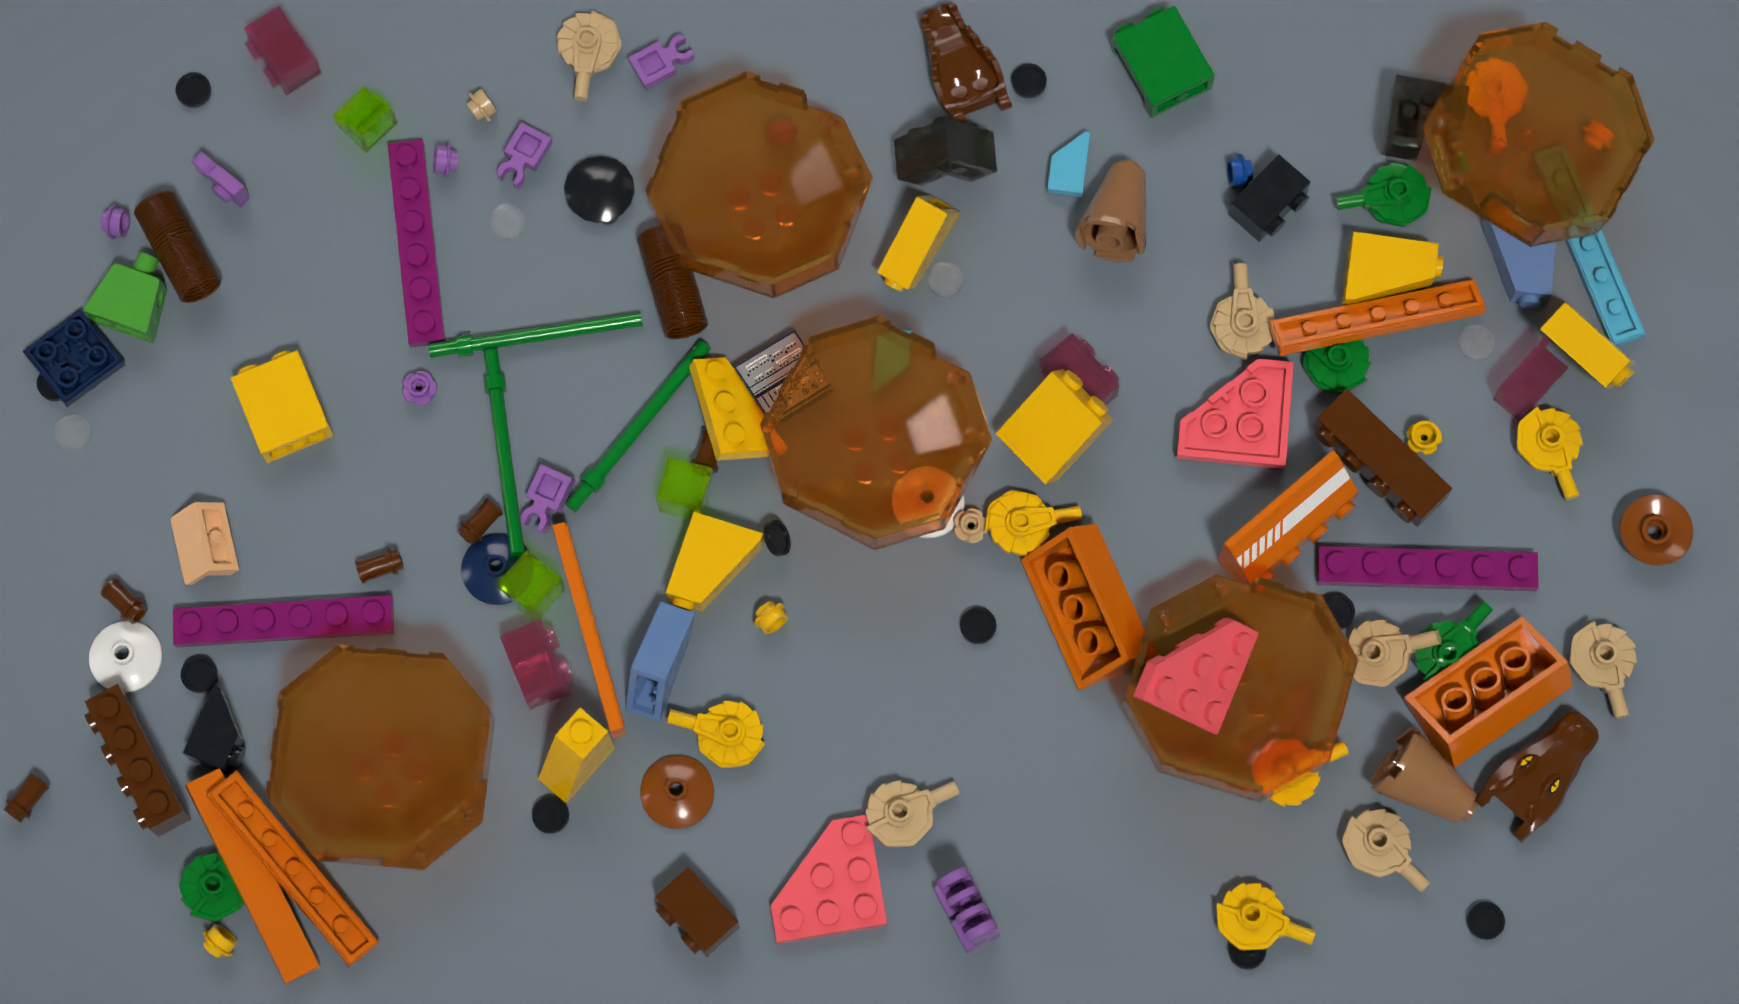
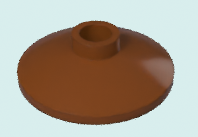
(1663, 515)
(679, 810)

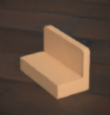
(204, 541)

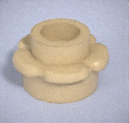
(481, 105)
(963, 532)

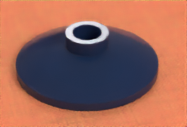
(476, 570)

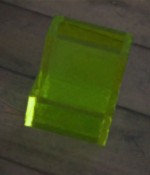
(365, 119)
(684, 488)
(531, 586)

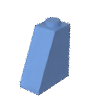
(1523, 269)
(659, 661)

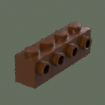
(1381, 458)
(137, 761)

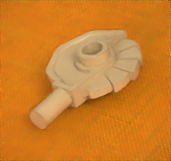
(588, 45)
(1242, 320)
(1385, 651)
(1603, 660)
(902, 814)
(1380, 846)

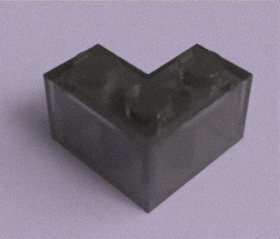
(1408, 110)
(945, 150)

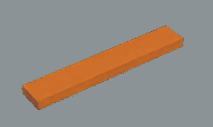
(1377, 317)
(589, 630)
(292, 869)
(256, 887)

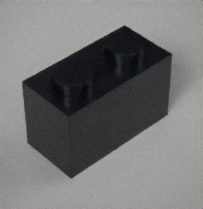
(1270, 198)

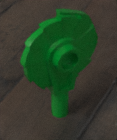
(1394, 195)
(1338, 366)
(1455, 642)
(209, 889)

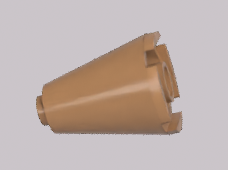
(1116, 215)
(1423, 779)

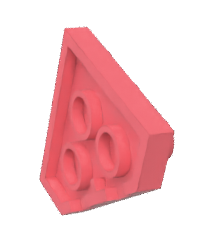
(1243, 419)
(1199, 675)
(833, 886)

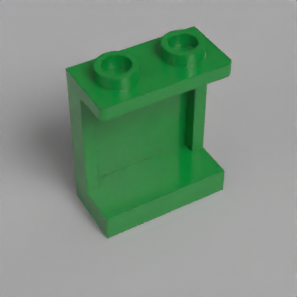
(1163, 60)

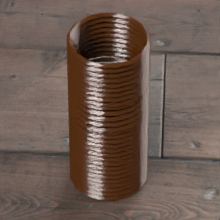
(182, 251)
(673, 289)

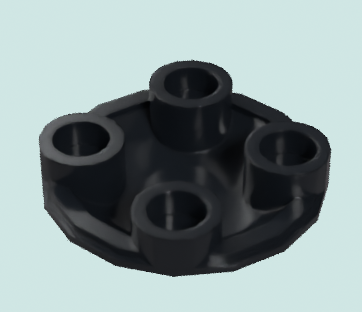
(599, 189)

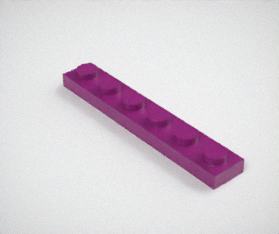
(416, 243)
(1427, 568)
(283, 621)

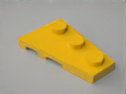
(728, 410)

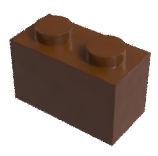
(696, 913)

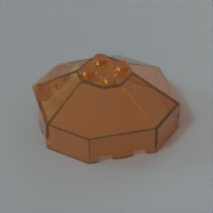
(1537, 134)
(758, 186)
(875, 433)
(1285, 702)
(380, 757)

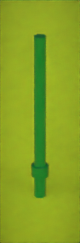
(466, 345)
(495, 387)
(594, 478)

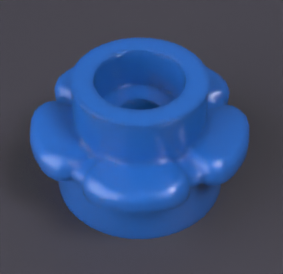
(1239, 171)

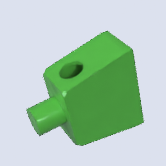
(129, 299)

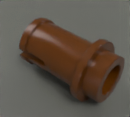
(705, 454)
(479, 522)
(380, 565)
(130, 607)
(25, 798)

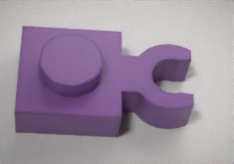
(656, 64)
(525, 151)
(225, 185)
(548, 491)

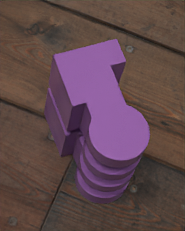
(961, 896)

